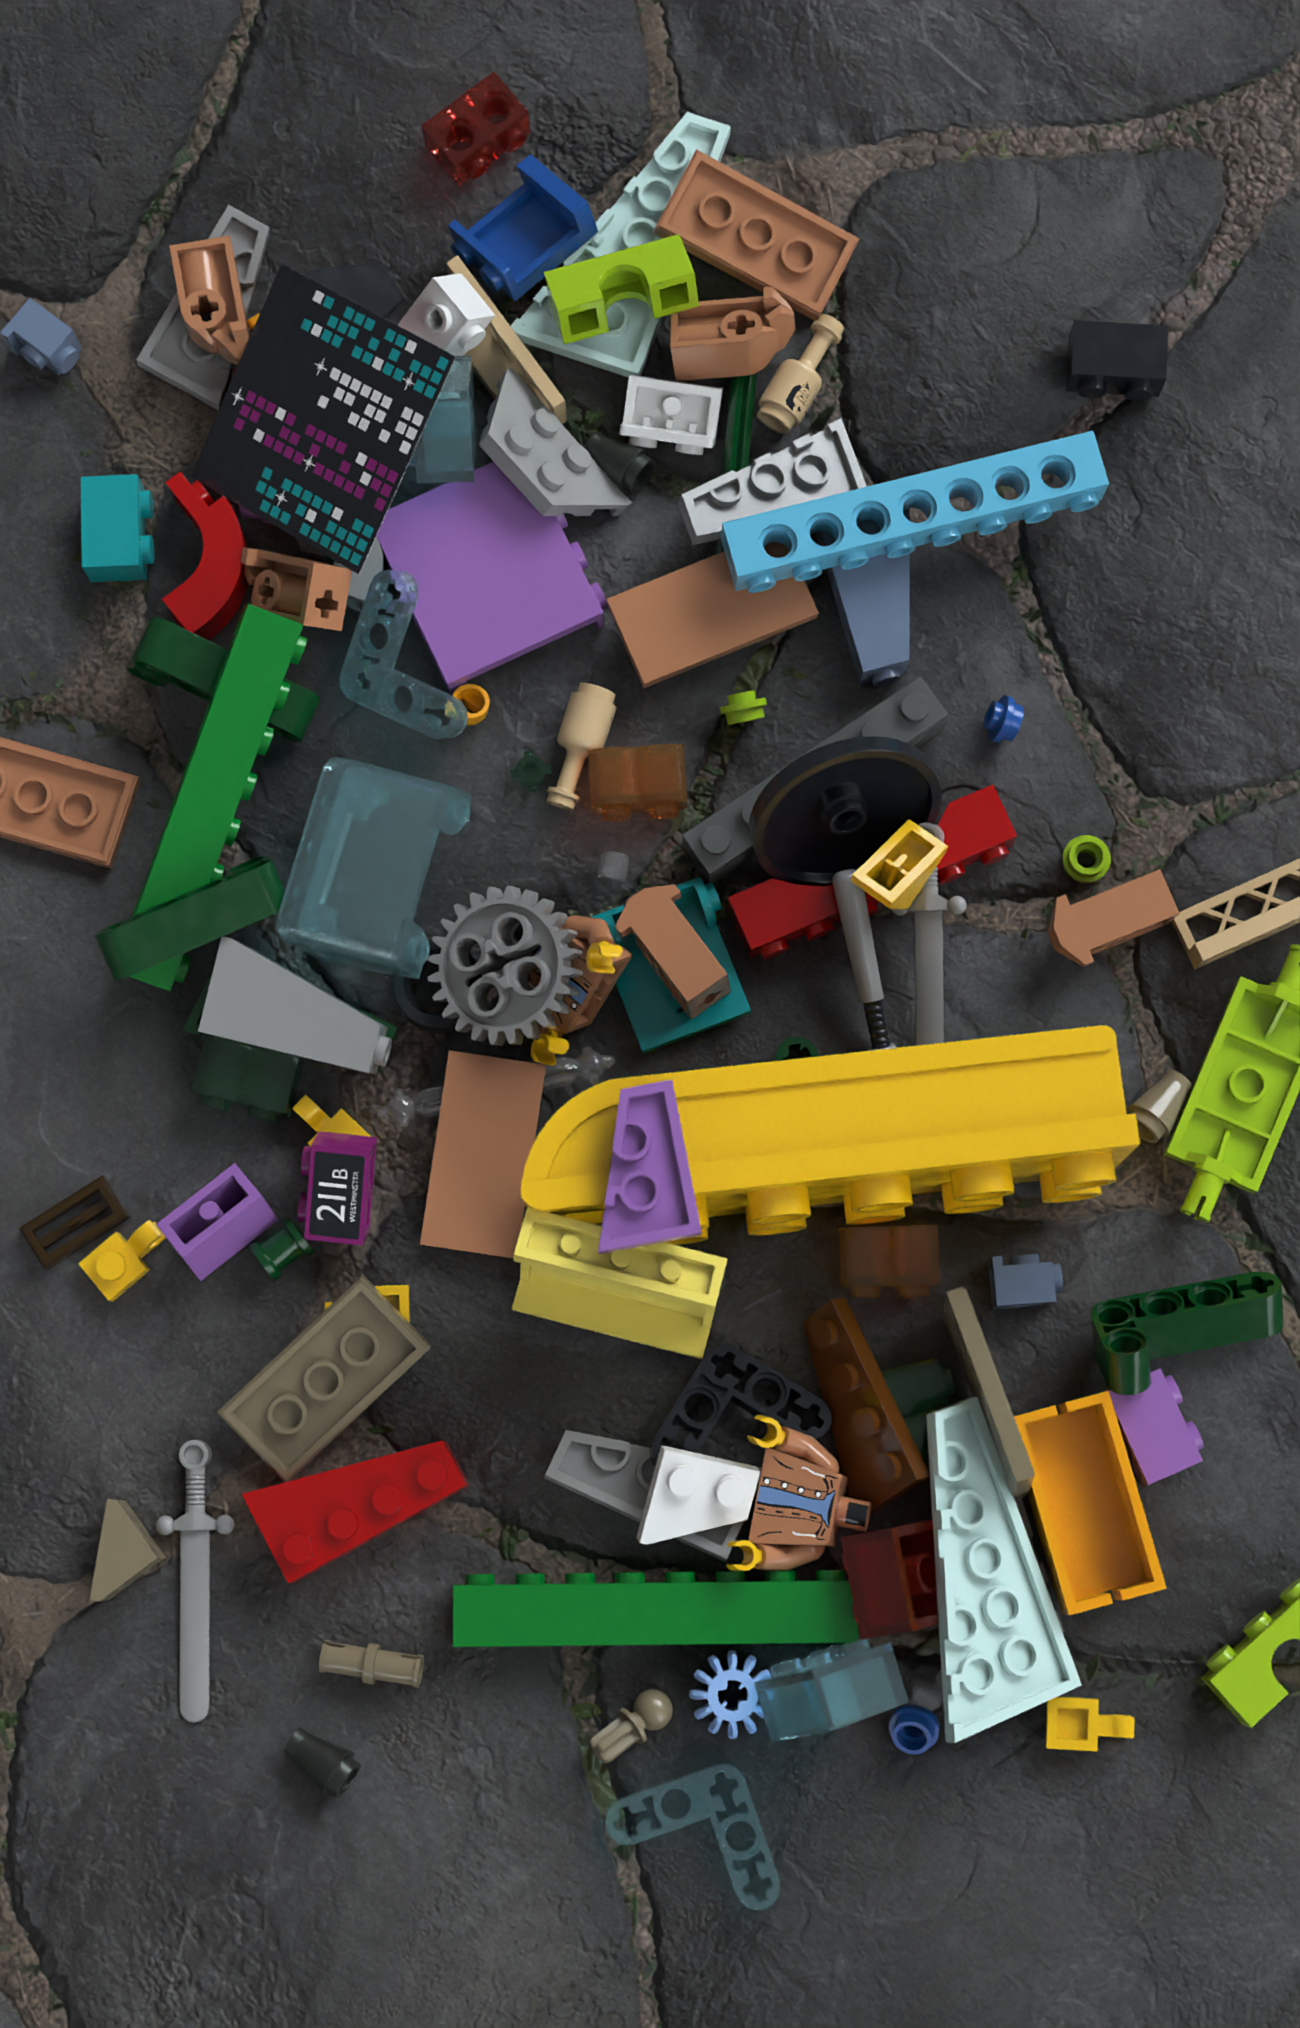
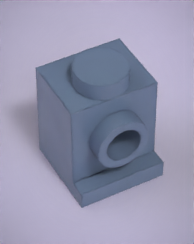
(42, 339)
(1023, 1282)

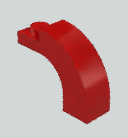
(218, 584)

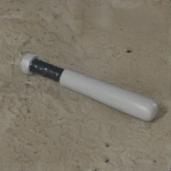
(861, 950)

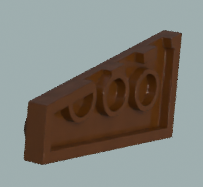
(866, 1421)

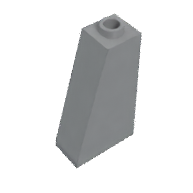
(279, 1010)

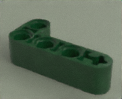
(194, 663)
(192, 919)
(1180, 1321)

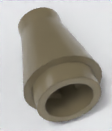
(1160, 1106)

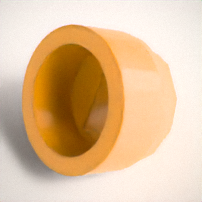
(475, 700)

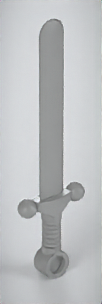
(928, 929)
(194, 1580)

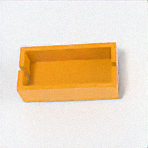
(1088, 1505)

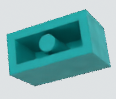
(115, 528)

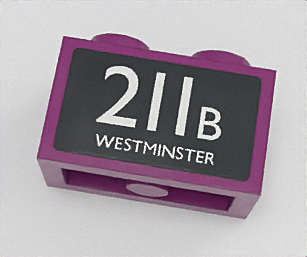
(338, 1188)

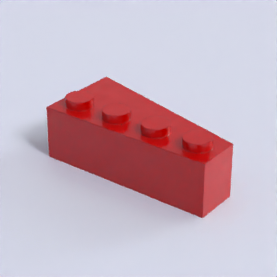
(342, 1509)

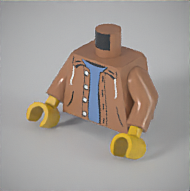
(601, 967)
(797, 1503)

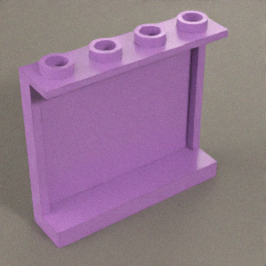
(488, 574)

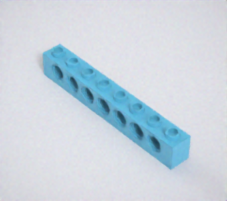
(1071, 458)

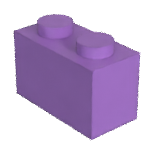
(217, 1221)
(1155, 1430)

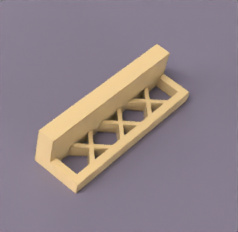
(505, 350)
(1242, 932)

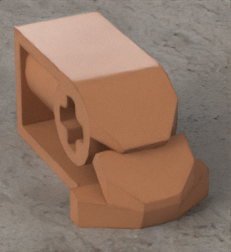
(211, 284)
(730, 336)
(298, 587)
(1110, 917)
(674, 948)

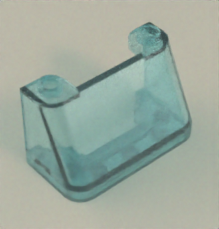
(367, 865)

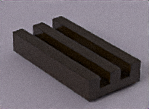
(39, 1245)

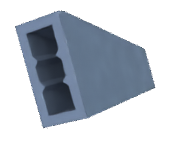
(874, 611)

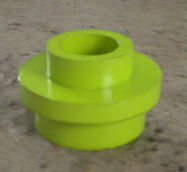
(743, 707)
(1092, 846)

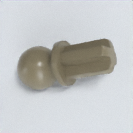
(650, 1711)

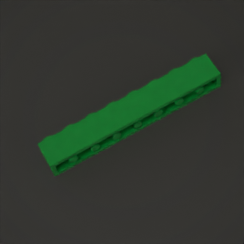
(221, 767)
(653, 1611)

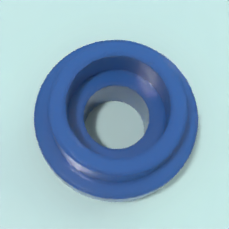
(1003, 719)
(909, 1738)

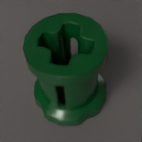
(281, 1248)

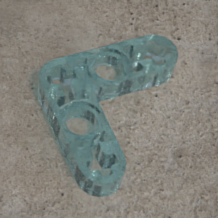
(382, 675)
(702, 1807)

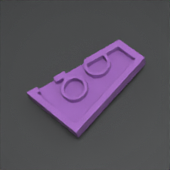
(649, 1174)

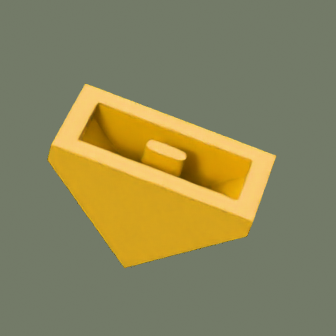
(900, 866)

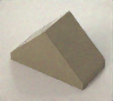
(123, 1551)

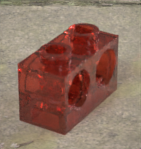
(467, 122)

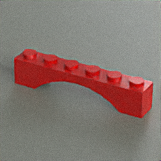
(782, 911)

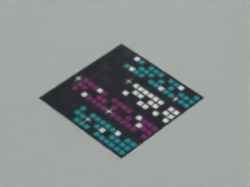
(322, 417)

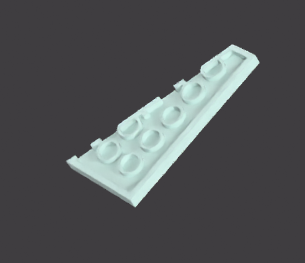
(622, 227)
(994, 1610)

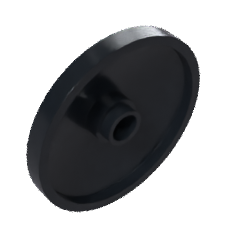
(840, 807)

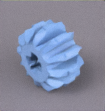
(718, 1682)

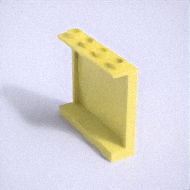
(637, 1294)

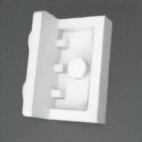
(671, 413)

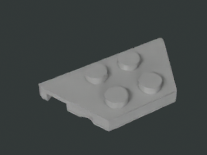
(544, 456)

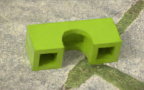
(648, 272)
(1244, 1674)

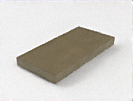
(324, 1379)
(986, 1385)

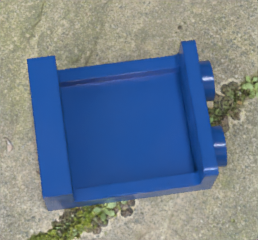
(526, 232)

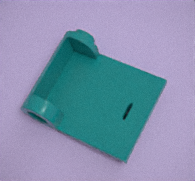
(646, 997)

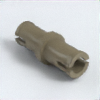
(371, 1663)

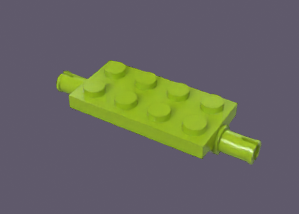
(1242, 1090)

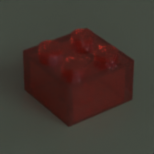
(892, 1578)

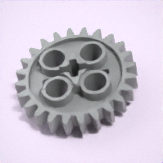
(490, 926)

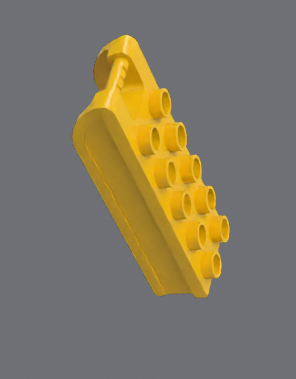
(865, 1131)

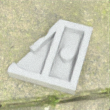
(695, 1494)

